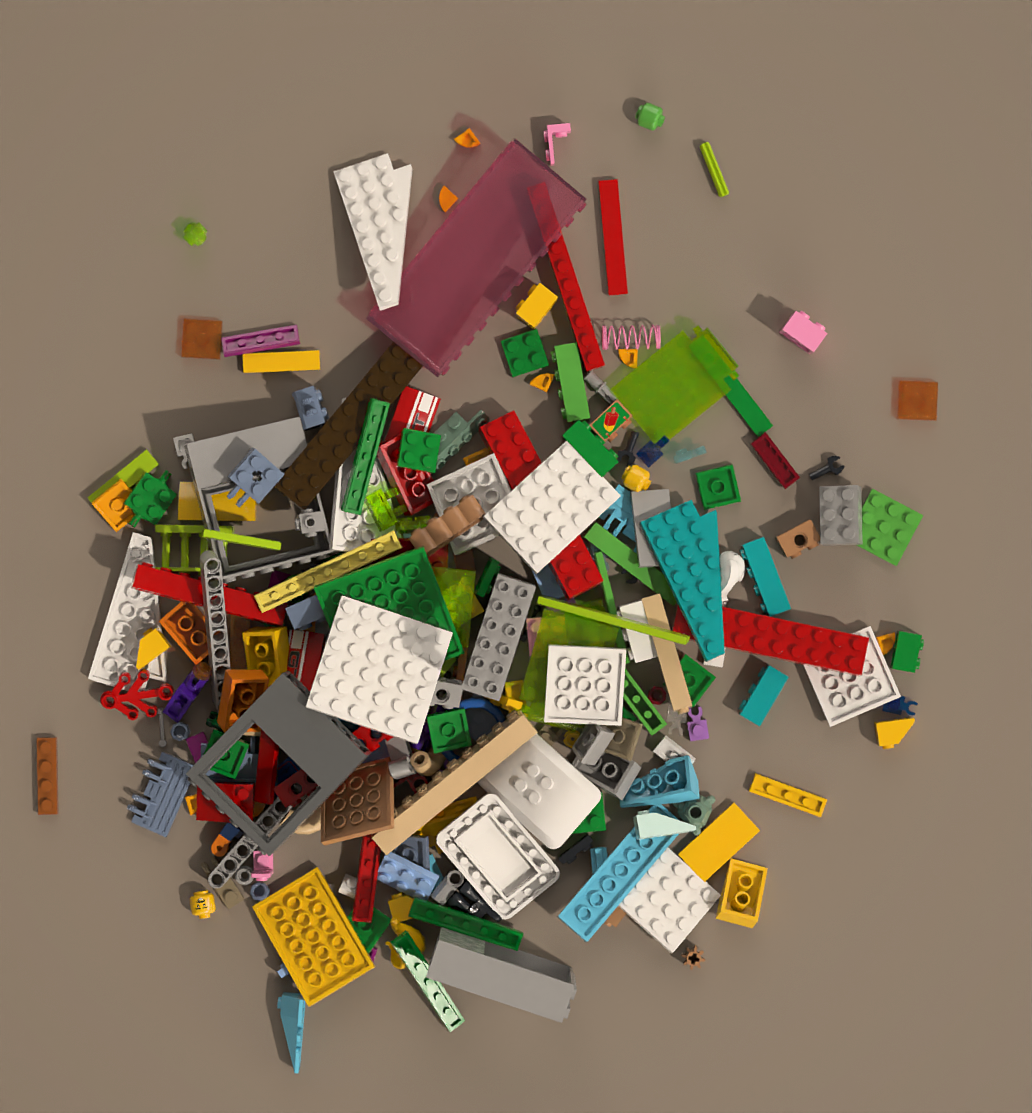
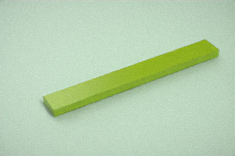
(613, 619)

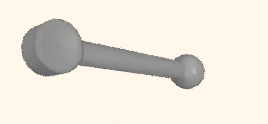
(162, 743)

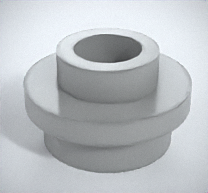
(244, 881)

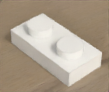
(668, 749)

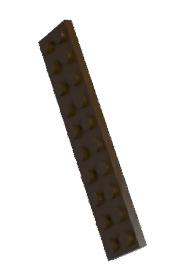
(343, 429)

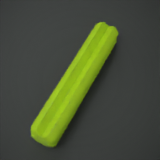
(714, 169)

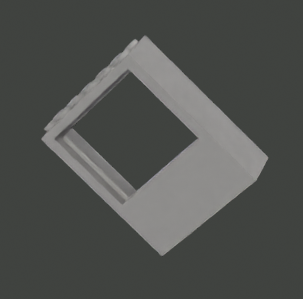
(214, 460)
(498, 636)
(503, 974)

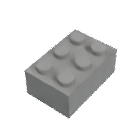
(840, 515)

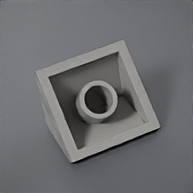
(592, 743)

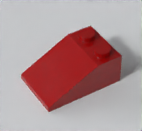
(239, 792)

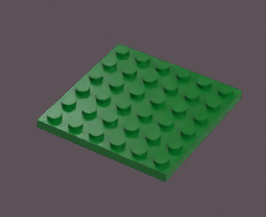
(398, 585)

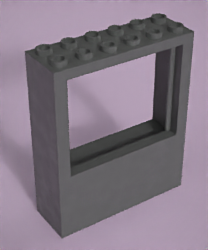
(308, 737)

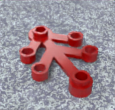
(134, 696)

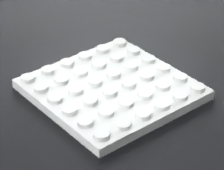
(379, 670)

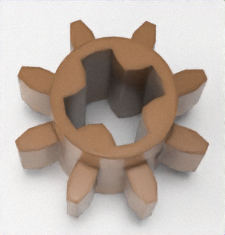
(696, 961)

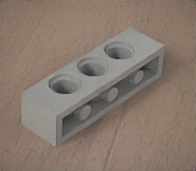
(453, 693)

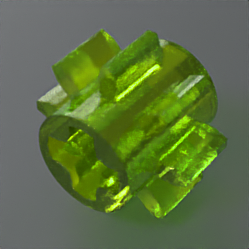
(195, 234)

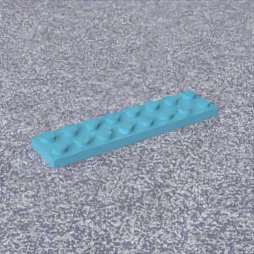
(614, 880)

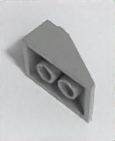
(610, 773)

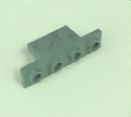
(456, 434)

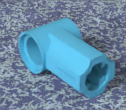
(598, 856)

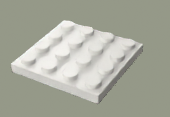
(482, 480)
(585, 685)
(850, 695)
(669, 900)

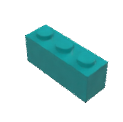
(762, 694)

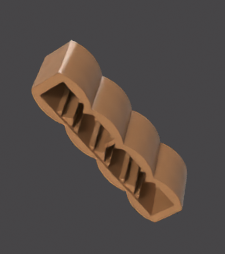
(449, 526)

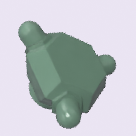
(696, 811)

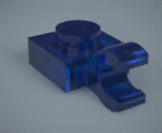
(651, 452)

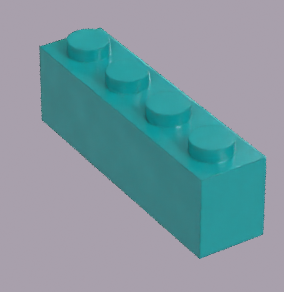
(766, 577)

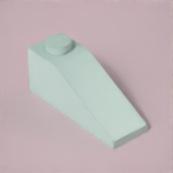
(656, 825)

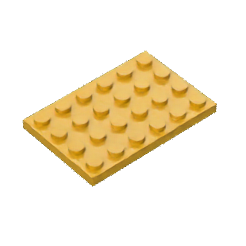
(313, 936)

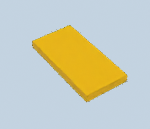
(718, 842)

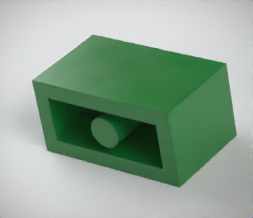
(906, 651)

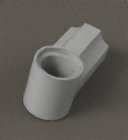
(446, 888)

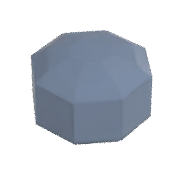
(180, 731)
(259, 891)

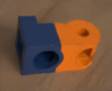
(221, 843)

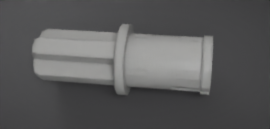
(600, 387)

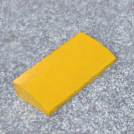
(224, 507)

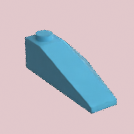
(668, 784)
(292, 1016)

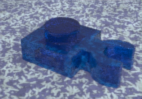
(897, 705)

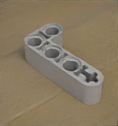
(400, 756)

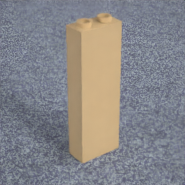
(667, 656)

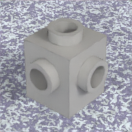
(316, 519)

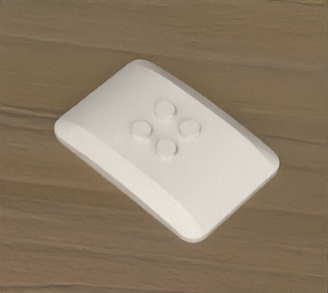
(542, 791)
(498, 856)

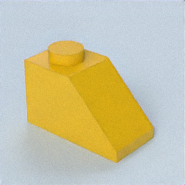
(151, 647)
(892, 731)
(400, 906)

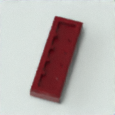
(775, 460)

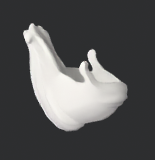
(731, 571)

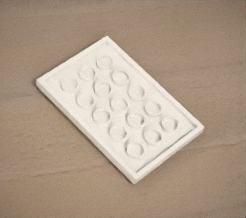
(551, 507)

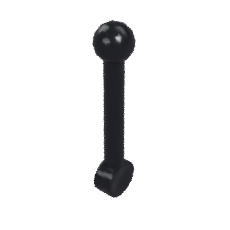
(537, 608)

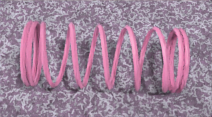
(605, 341)

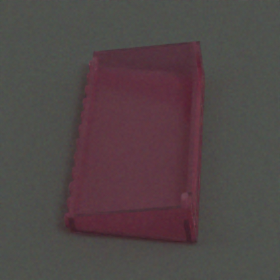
(478, 257)

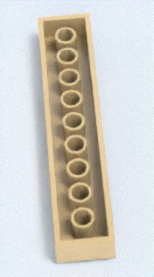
(456, 779)

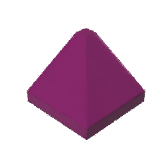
(277, 577)

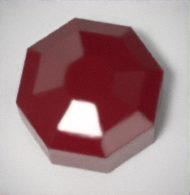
(657, 695)

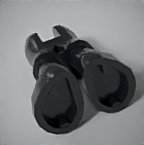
(477, 908)

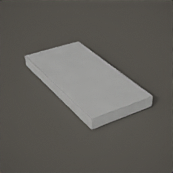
(646, 505)

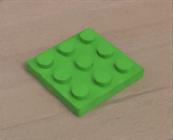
(887, 526)

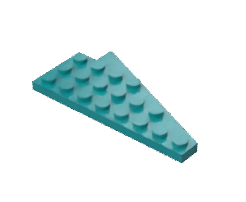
(690, 561)

